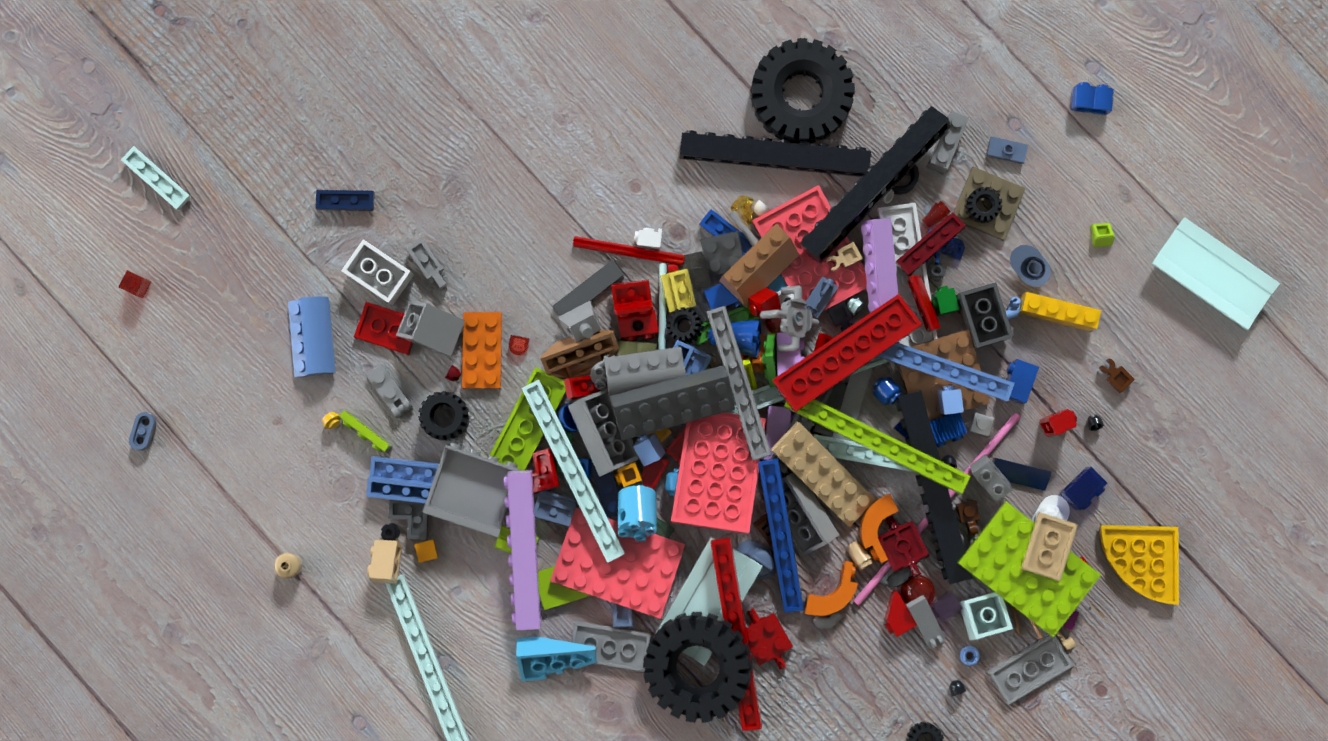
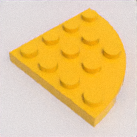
(1144, 559)

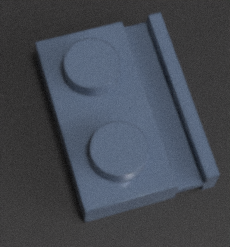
(555, 508)

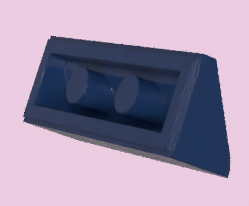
(1023, 474)

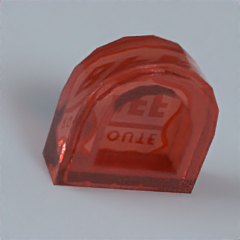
(518, 345)

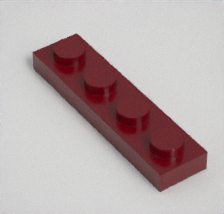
(930, 244)

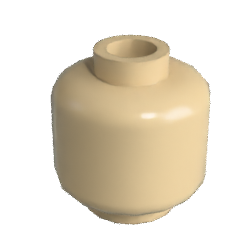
(281, 565)

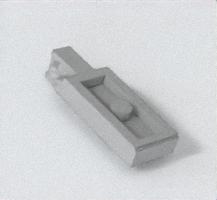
(427, 263)

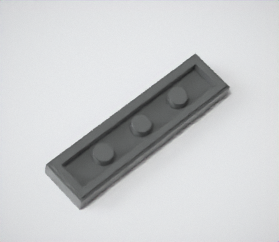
(590, 288)

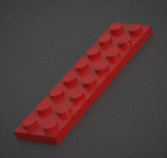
(846, 353)

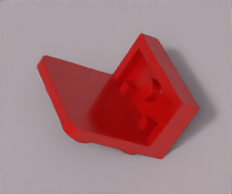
(632, 298)

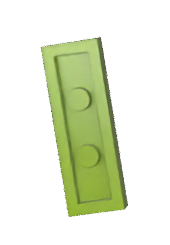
(365, 432)

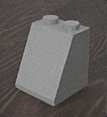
(430, 327)

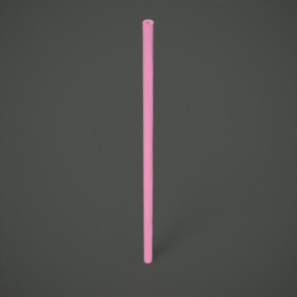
(923, 524)

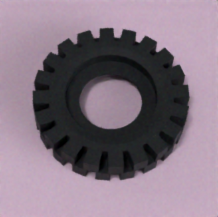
(686, 699)

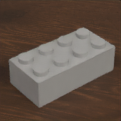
(600, 433)

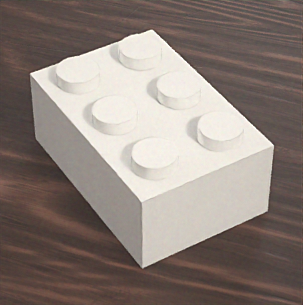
(377, 272)

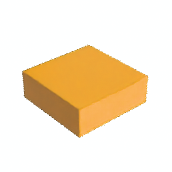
(426, 551)

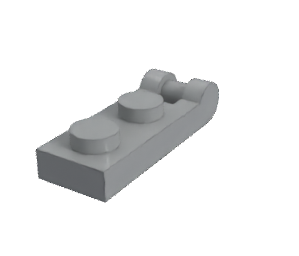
(389, 390)

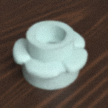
(855, 305)

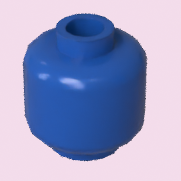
(886, 390)

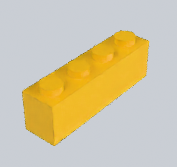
(1059, 311)

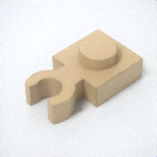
(846, 255)

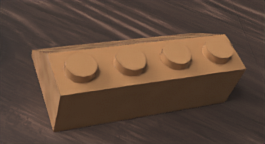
(760, 265)

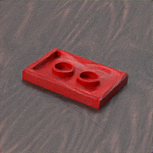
(380, 326)

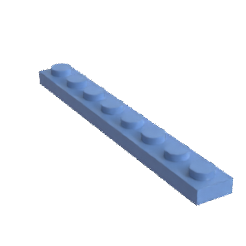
(949, 371)

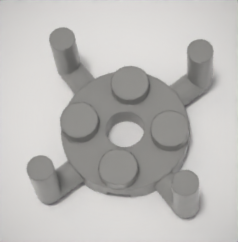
(788, 313)

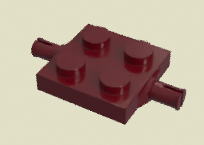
(903, 546)

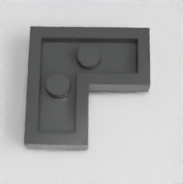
(417, 520)

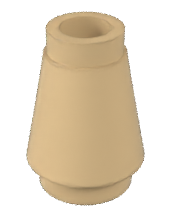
(859, 556)

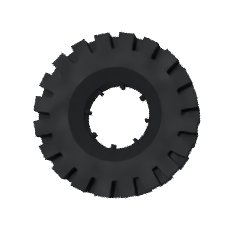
(809, 60)

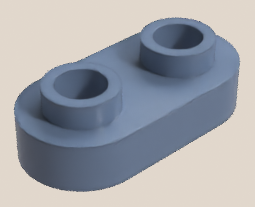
(141, 430)

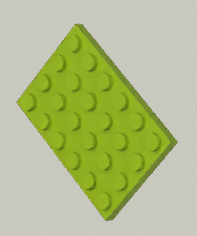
(997, 563)

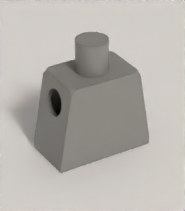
(580, 322)

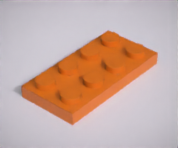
(482, 350)

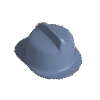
(1030, 265)
(761, 555)

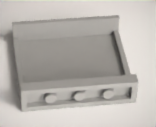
(469, 490)

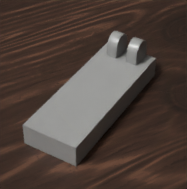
(926, 622)

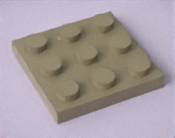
(1009, 193)

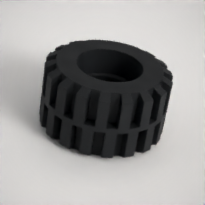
(427, 415)

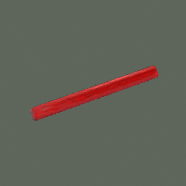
(626, 250)

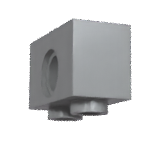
(991, 477)

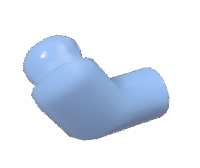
(1013, 308)

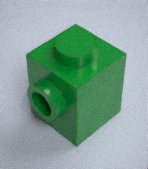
(944, 301)

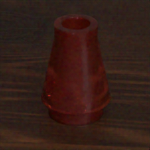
(936, 214)

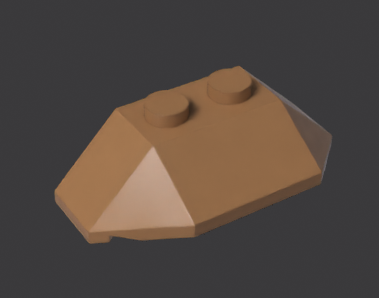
(575, 359)

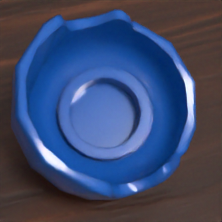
(566, 419)

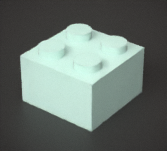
(985, 616)

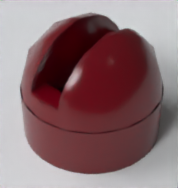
(453, 374)

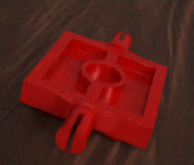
(767, 638)

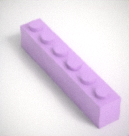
(879, 261)

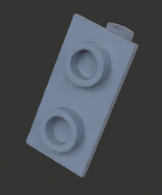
(820, 296)

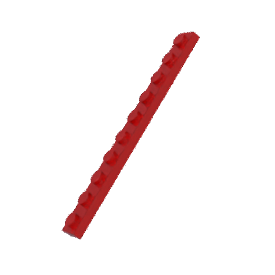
(733, 613)

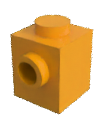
(628, 475)

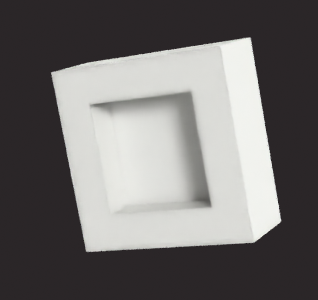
(981, 424)

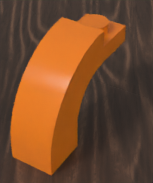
(870, 522)
(836, 600)

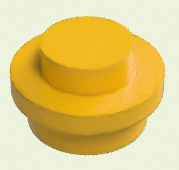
(331, 420)

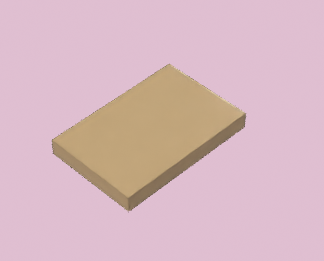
(1049, 546)

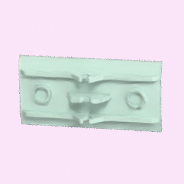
(1215, 273)
(702, 594)

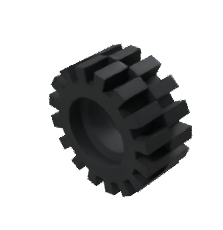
(988, 194)
(677, 318)
(922, 728)

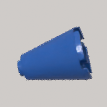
(747, 336)

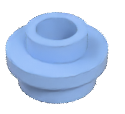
(975, 658)

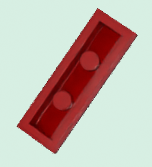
(923, 303)

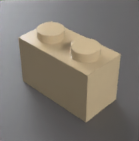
(385, 561)

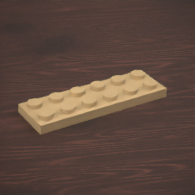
(822, 474)

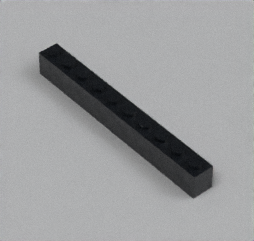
(774, 154)
(875, 184)
(934, 495)

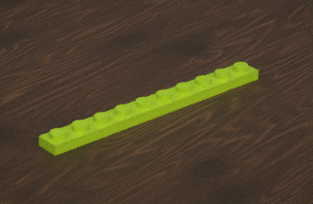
(884, 445)

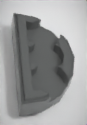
(896, 579)

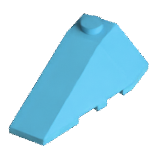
(546, 656)

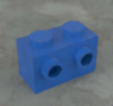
(1023, 376)

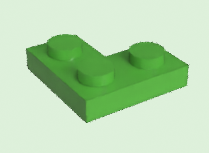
(770, 358)

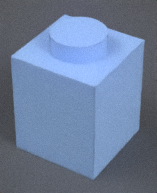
(950, 400)
(649, 449)

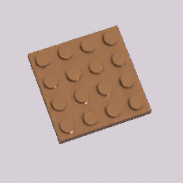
(955, 348)

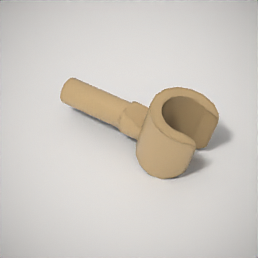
(1066, 643)

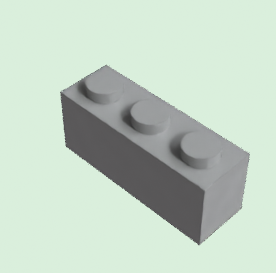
(947, 144)

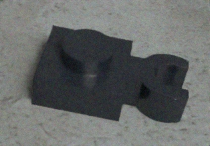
(840, 315)

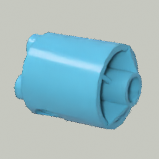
(637, 512)

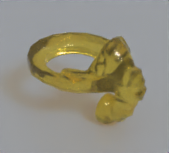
(745, 206)

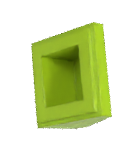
(1102, 234)

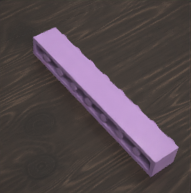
(524, 550)

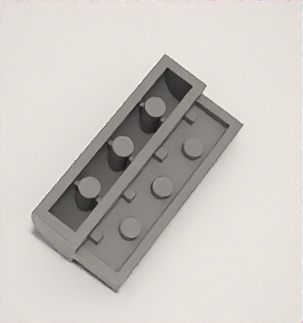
(643, 369)

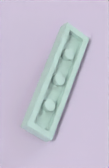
(156, 178)

